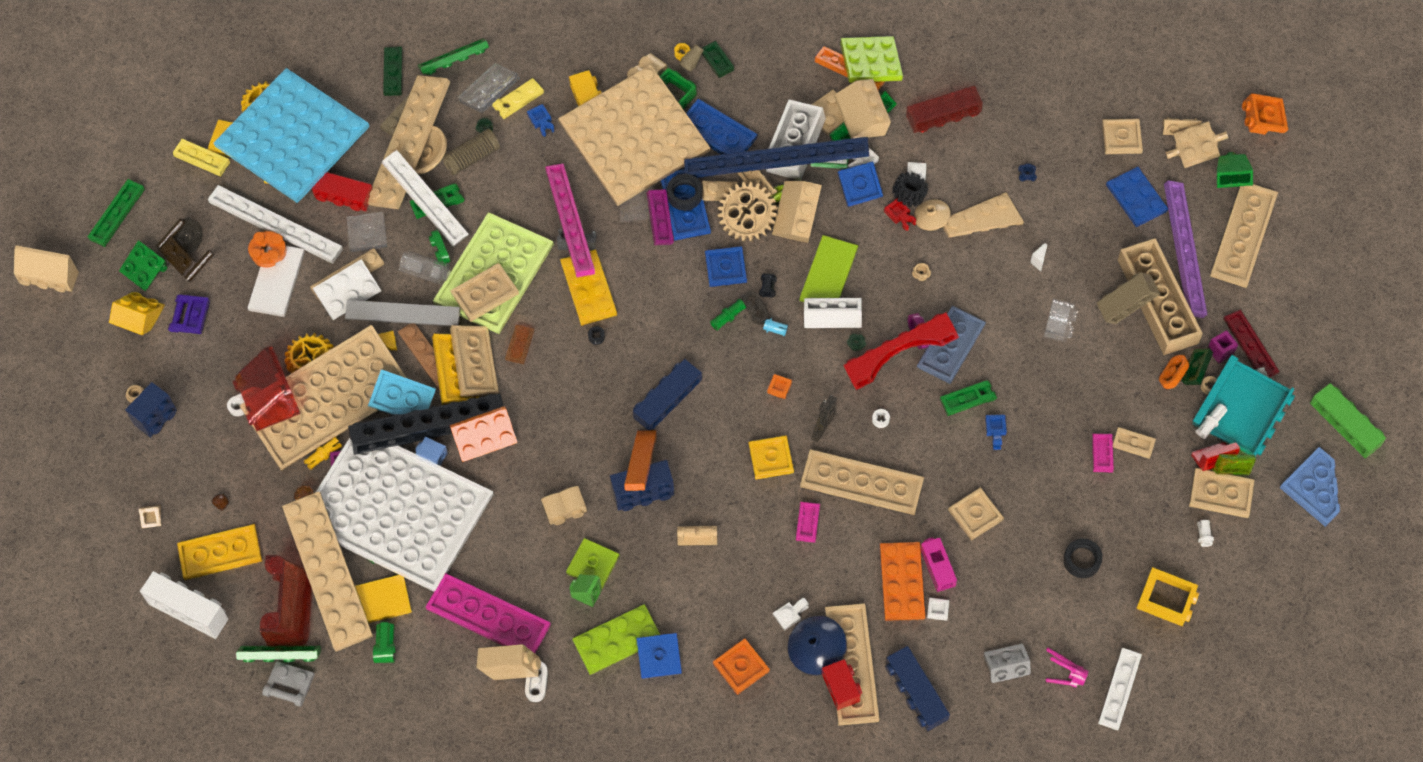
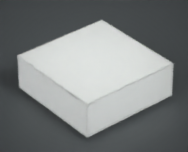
(938, 609)

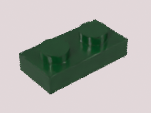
(717, 59)
(1197, 366)

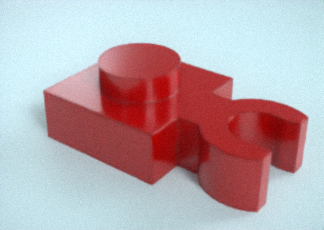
(899, 213)

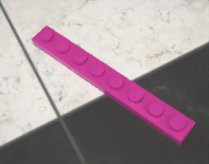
(570, 220)

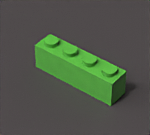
(1348, 420)

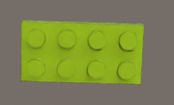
(614, 639)

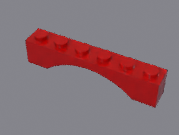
(934, 332)

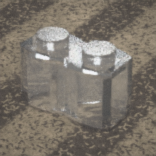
(1060, 320)

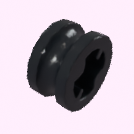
(598, 340)

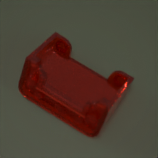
(265, 391)
(292, 620)

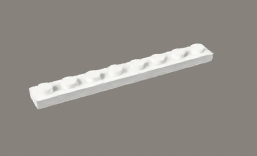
(275, 223)

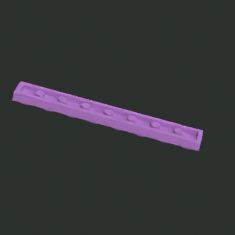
(1185, 248)

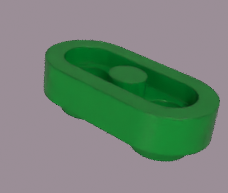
(441, 253)

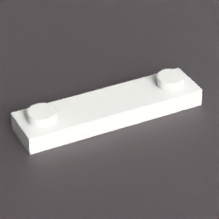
(1120, 689)

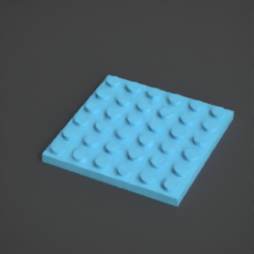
(291, 135)

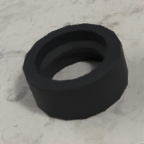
(684, 179)
(1080, 572)

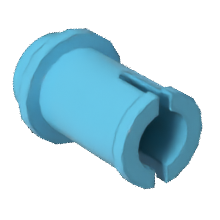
(775, 327)

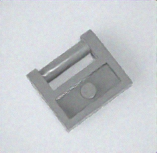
(289, 677)

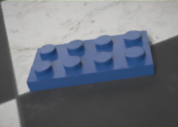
(719, 130)
(690, 222)

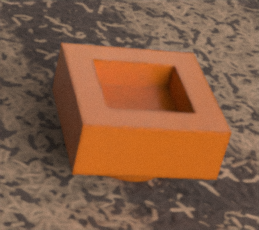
(779, 386)

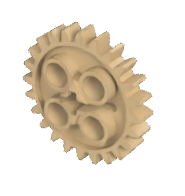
(734, 202)

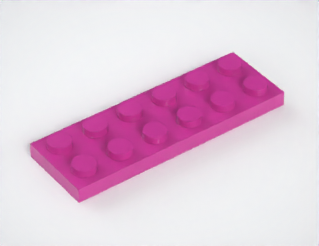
(487, 614)

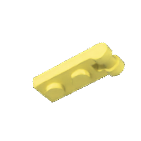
(518, 98)

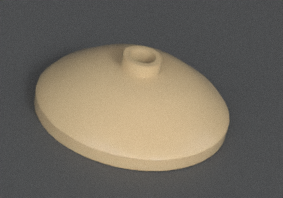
(432, 152)

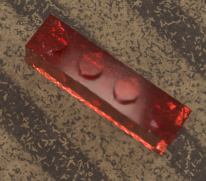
(944, 109)

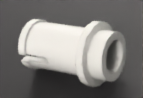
(1205, 533)

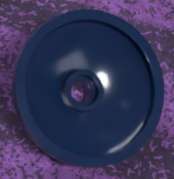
(828, 648)

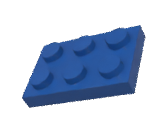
(1137, 196)

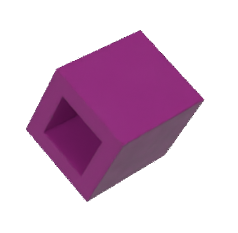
(1223, 346)

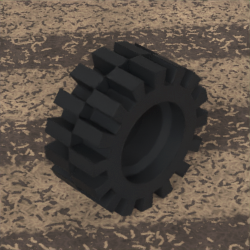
(907, 181)

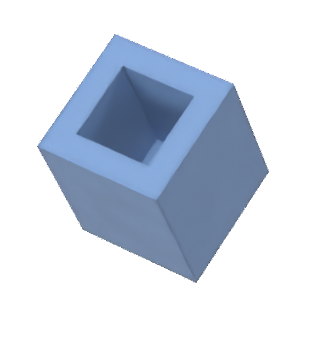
(431, 451)

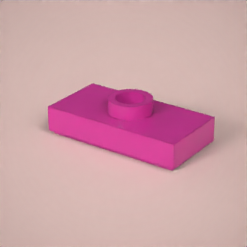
(1102, 453)
(807, 522)

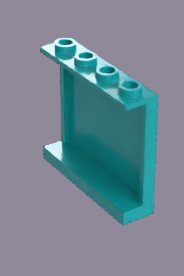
(1251, 405)

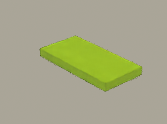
(829, 269)

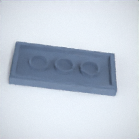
(947, 359)

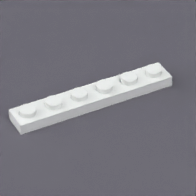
(425, 198)

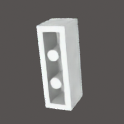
(832, 312)

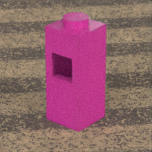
(938, 564)

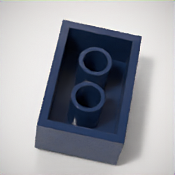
(658, 486)

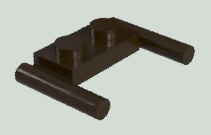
(178, 256)

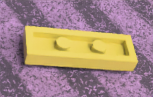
(201, 157)

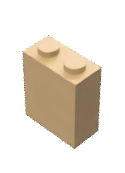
(508, 662)

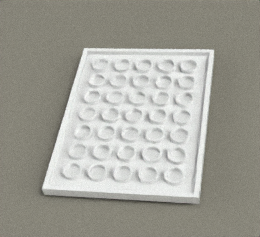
(402, 511)

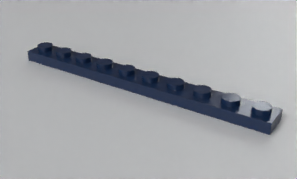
(777, 157)

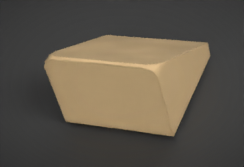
(150, 516)

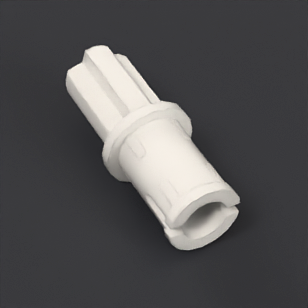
(1211, 421)

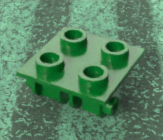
(142, 265)

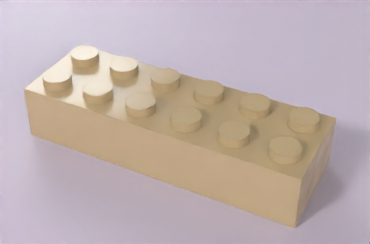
(1169, 312)

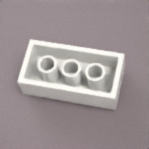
(798, 126)
(184, 604)

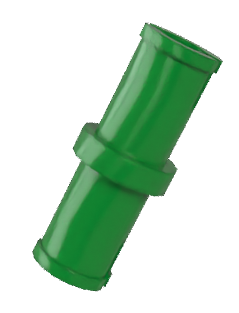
(728, 314)

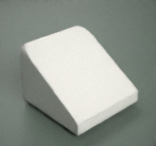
(1038, 257)

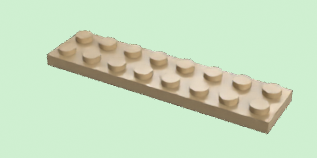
(409, 137)
(327, 571)

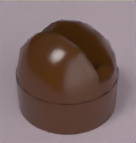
(220, 501)

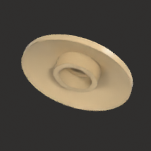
(932, 220)

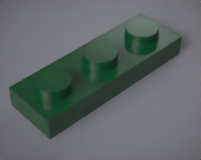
(393, 71)

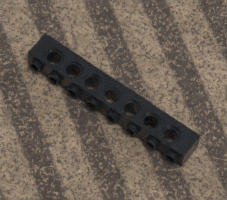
(419, 430)

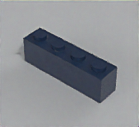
(667, 394)
(917, 688)

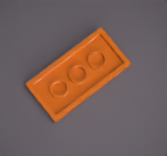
(902, 581)

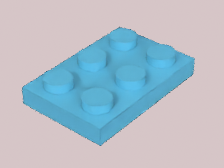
(399, 395)

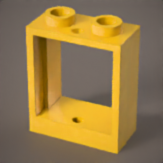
(1163, 612)

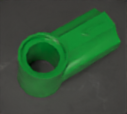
(384, 647)

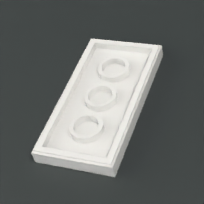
(276, 284)

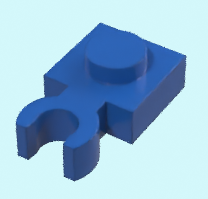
(540, 118)

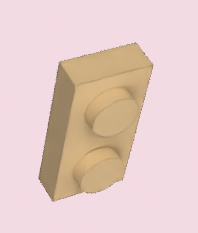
(715, 189)
(1134, 443)

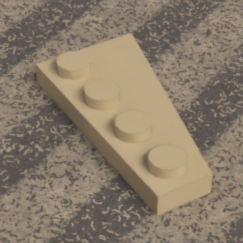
(990, 214)

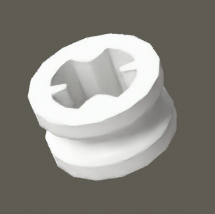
(875, 416)

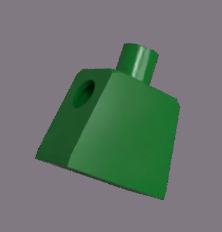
(1234, 171)

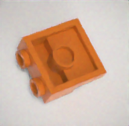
(1264, 114)

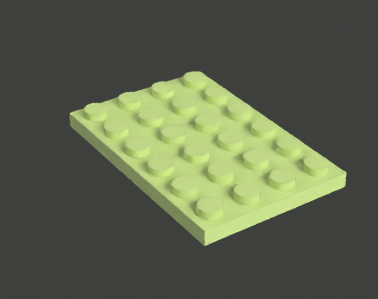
(504, 243)

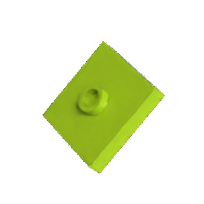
(593, 560)

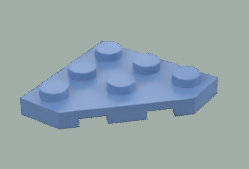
(1315, 487)

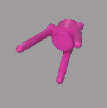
(1077, 673)

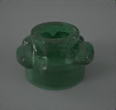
(484, 122)
(856, 346)

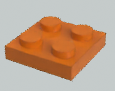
(741, 666)

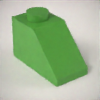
(586, 589)

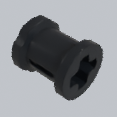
(768, 284)

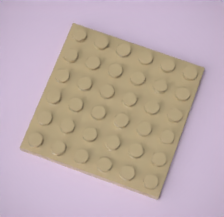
(634, 134)

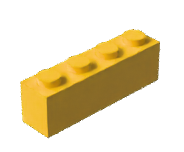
(584, 87)

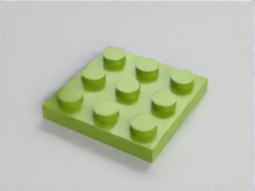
(871, 59)

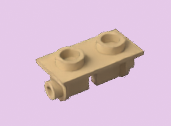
(1175, 125)
(697, 535)

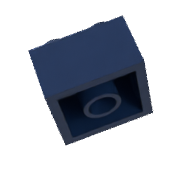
(151, 410)

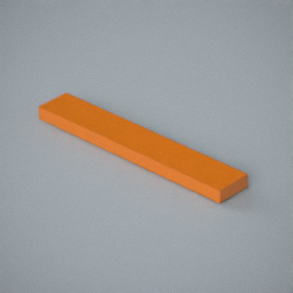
(640, 460)

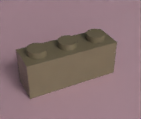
(1128, 298)

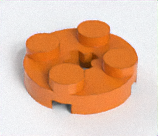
(262, 240)

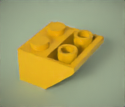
(135, 313)

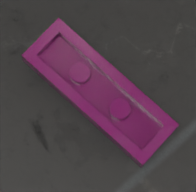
(660, 217)

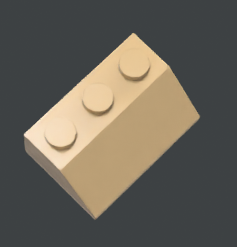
(863, 109)
(797, 210)
(44, 269)

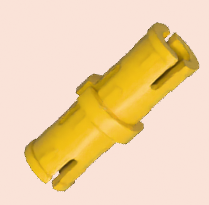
(322, 453)

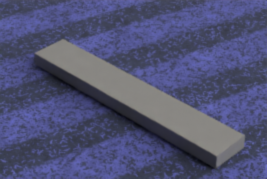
(402, 313)

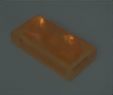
(519, 344)

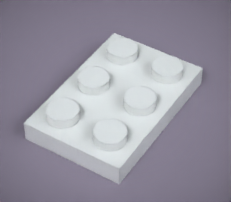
(349, 284)

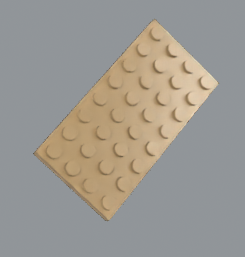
(330, 396)

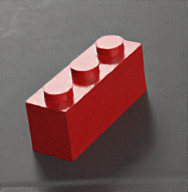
(343, 191)

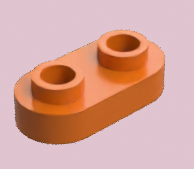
(1174, 372)

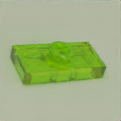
(1234, 464)

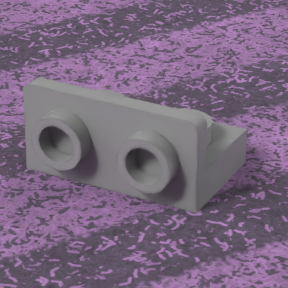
(1007, 663)

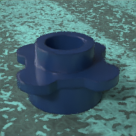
(1027, 168)

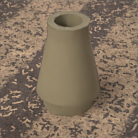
(691, 58)

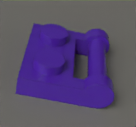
(194, 315)

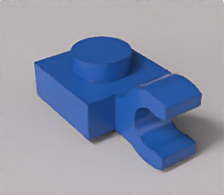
(996, 428)

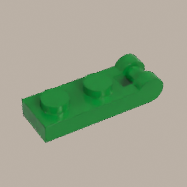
(441, 194)
(967, 398)

